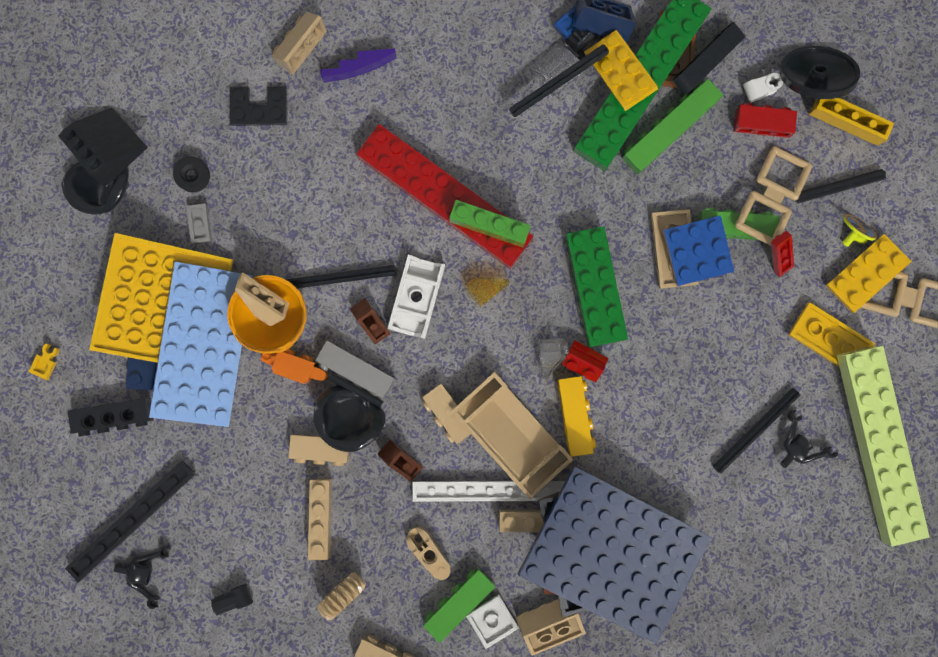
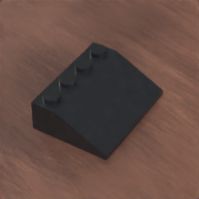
(103, 144)

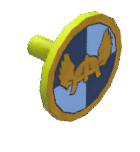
(860, 230)

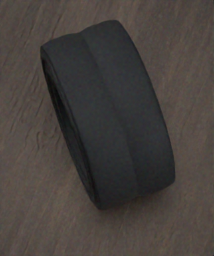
(180, 174)

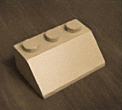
(299, 42)
(547, 628)

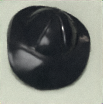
(88, 194)
(347, 420)

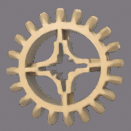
(341, 596)

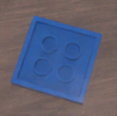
(698, 250)

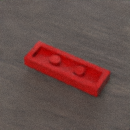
(782, 253)

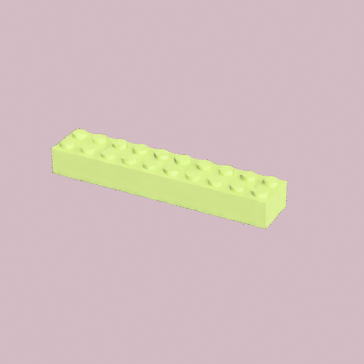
(883, 445)

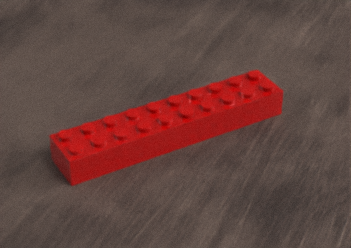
(432, 189)

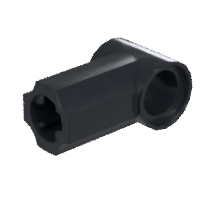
(236, 598)

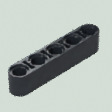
(708, 58)

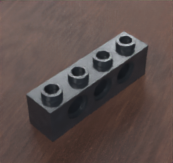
(80, 418)

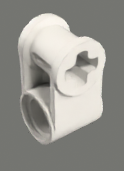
(760, 87)

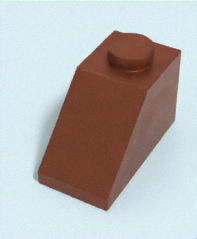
(369, 321)
(399, 460)

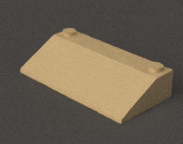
(512, 435)

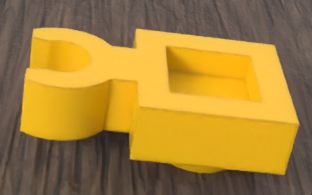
(43, 364)

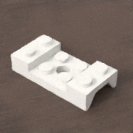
(411, 316)

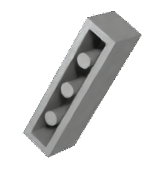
(354, 369)

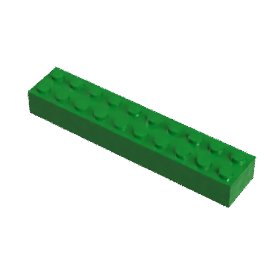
(658, 57)

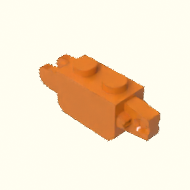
(294, 367)

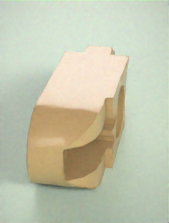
(439, 565)

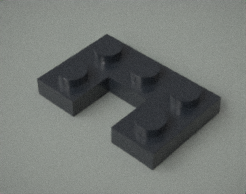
(258, 115)

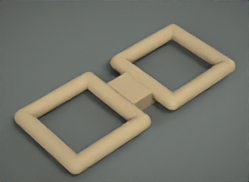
(773, 195)
(907, 298)

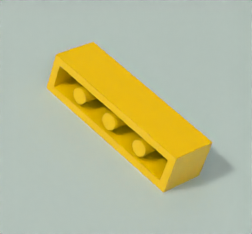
(852, 119)
(575, 416)

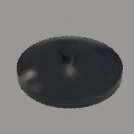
(819, 72)

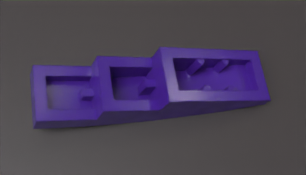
(366, 62)

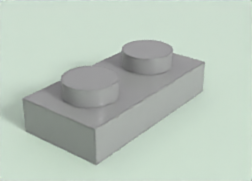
(199, 223)

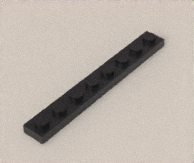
(130, 521)

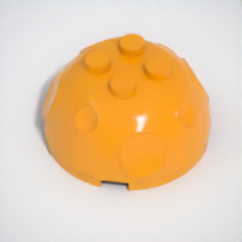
(258, 335)

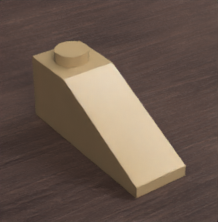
(261, 301)

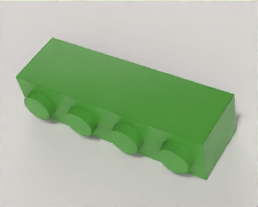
(763, 222)
(489, 223)
(458, 604)

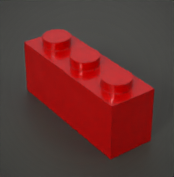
(765, 120)

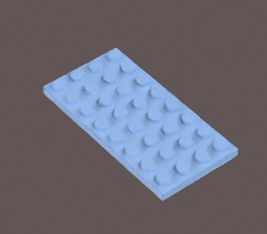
(197, 349)

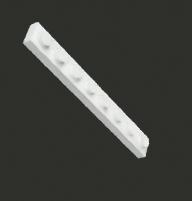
(477, 491)

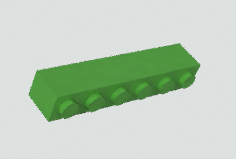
(672, 126)

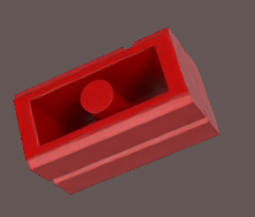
(585, 361)

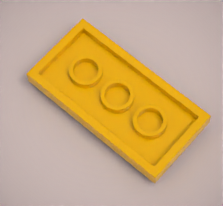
(623, 72)
(868, 273)
(826, 334)

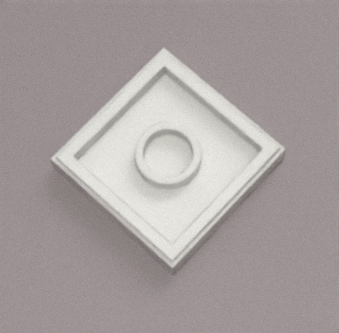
(492, 621)

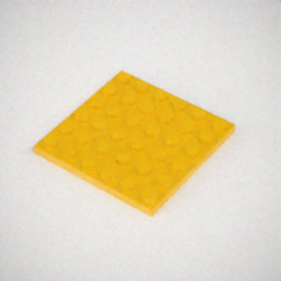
(137, 295)

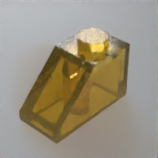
(485, 288)

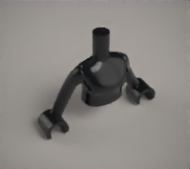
(799, 446)
(140, 573)

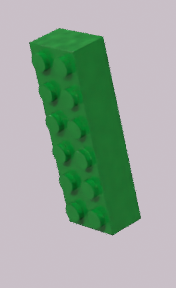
(596, 287)

